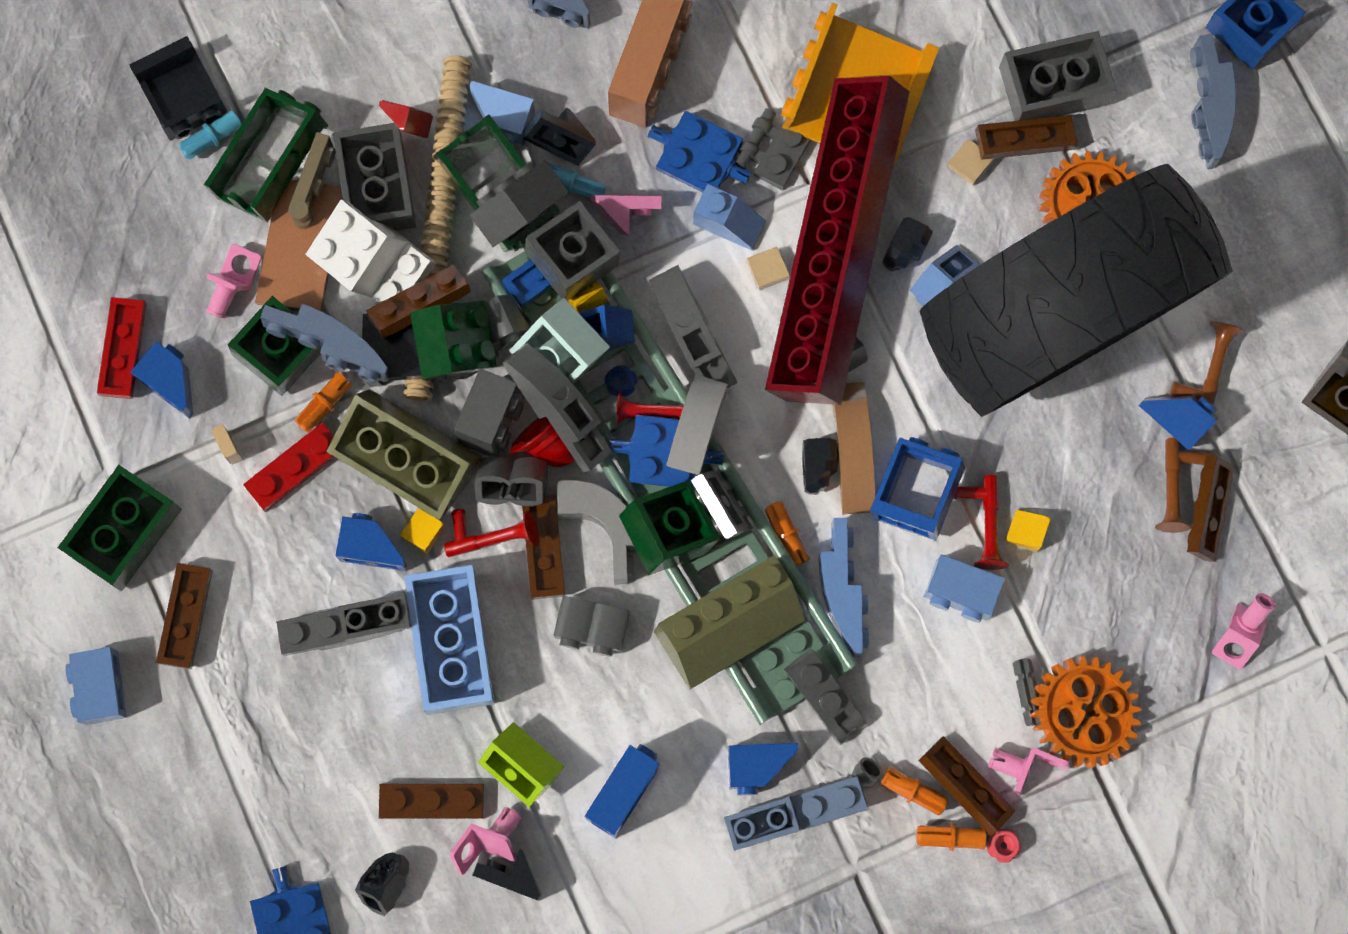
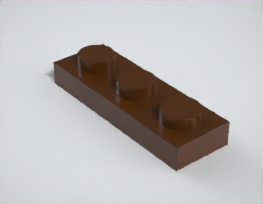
(1026, 137)
(435, 290)
(1210, 508)
(545, 558)
(184, 616)
(967, 786)
(431, 801)

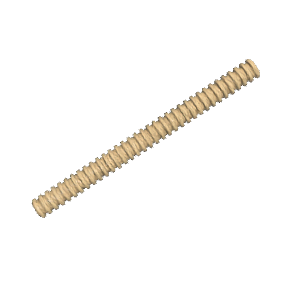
(441, 187)

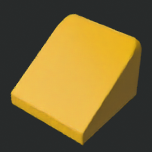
(589, 298)
(422, 530)
(1028, 530)

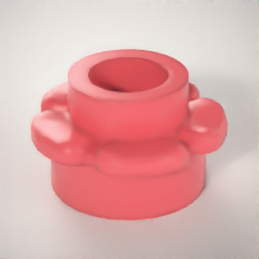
(1013, 845)

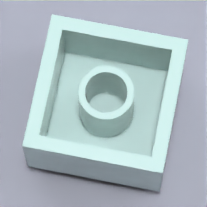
(565, 340)

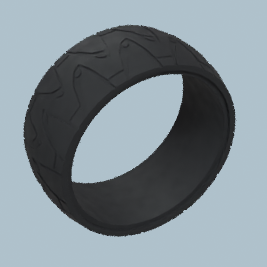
(1074, 288)

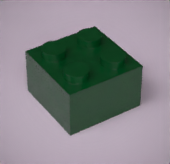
(453, 339)
(269, 357)
(668, 527)

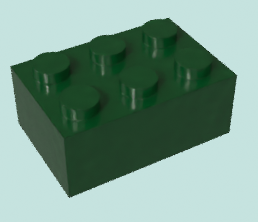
(119, 528)

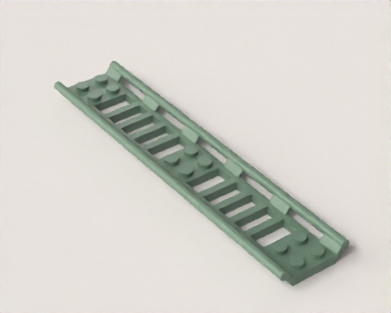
(773, 688)

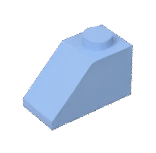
(507, 109)

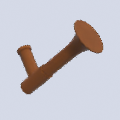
(1224, 335)
(1173, 458)

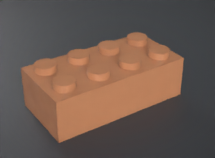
(647, 59)

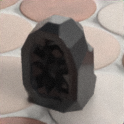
(907, 244)
(818, 463)
(383, 883)

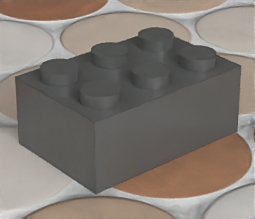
(1057, 77)
(376, 174)

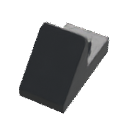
(560, 135)
(520, 879)

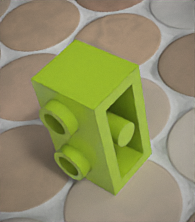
(521, 764)

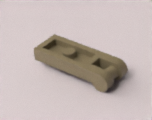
(311, 180)

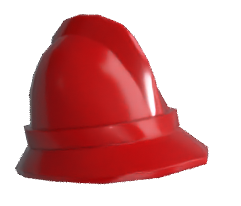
(543, 443)

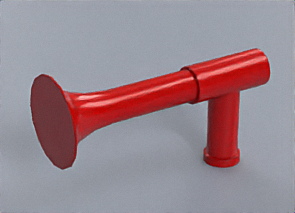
(628, 409)
(989, 493)
(463, 544)

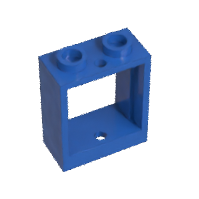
(906, 519)
(623, 789)

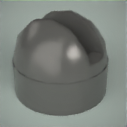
(868, 772)

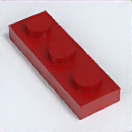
(121, 347)
(291, 468)

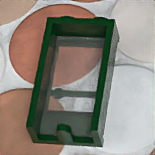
(265, 153)
(482, 161)

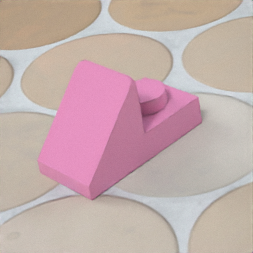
(617, 208)

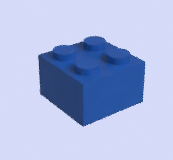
(1254, 26)

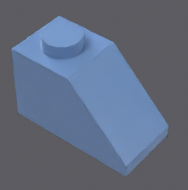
(728, 217)
(942, 274)

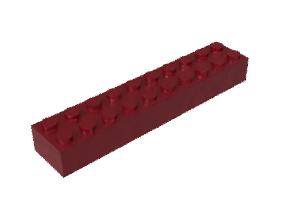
(837, 240)

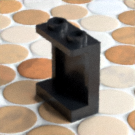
(178, 88)
(396, 352)

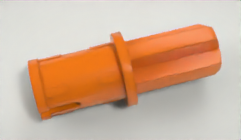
(323, 402)
(786, 532)
(914, 791)
(951, 837)

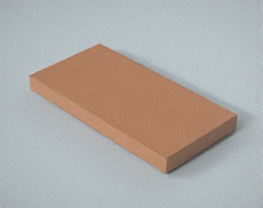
(285, 267)

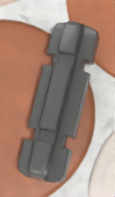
(1023, 669)

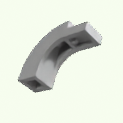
(697, 424)
(594, 503)

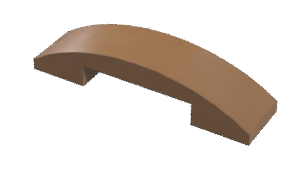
(855, 450)

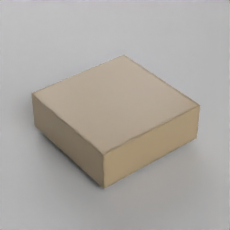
(968, 162)
(767, 268)
(226, 444)

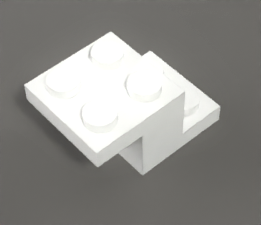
(368, 254)

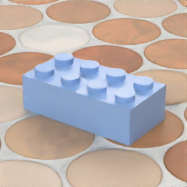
(449, 640)

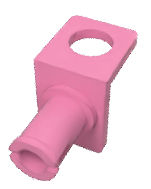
(229, 281)
(1245, 629)
(1020, 767)
(491, 840)

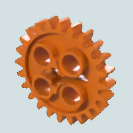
(1058, 196)
(1059, 696)

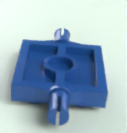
(699, 153)
(650, 452)
(290, 909)

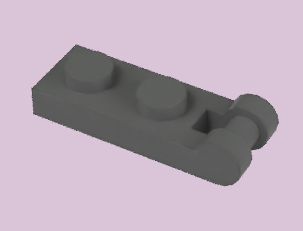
(824, 695)

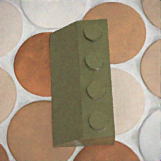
(403, 453)
(730, 622)

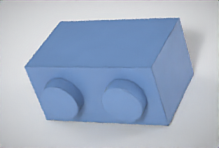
(963, 588)
(96, 686)

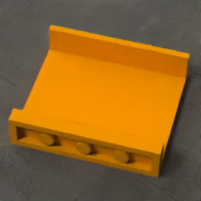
(846, 52)

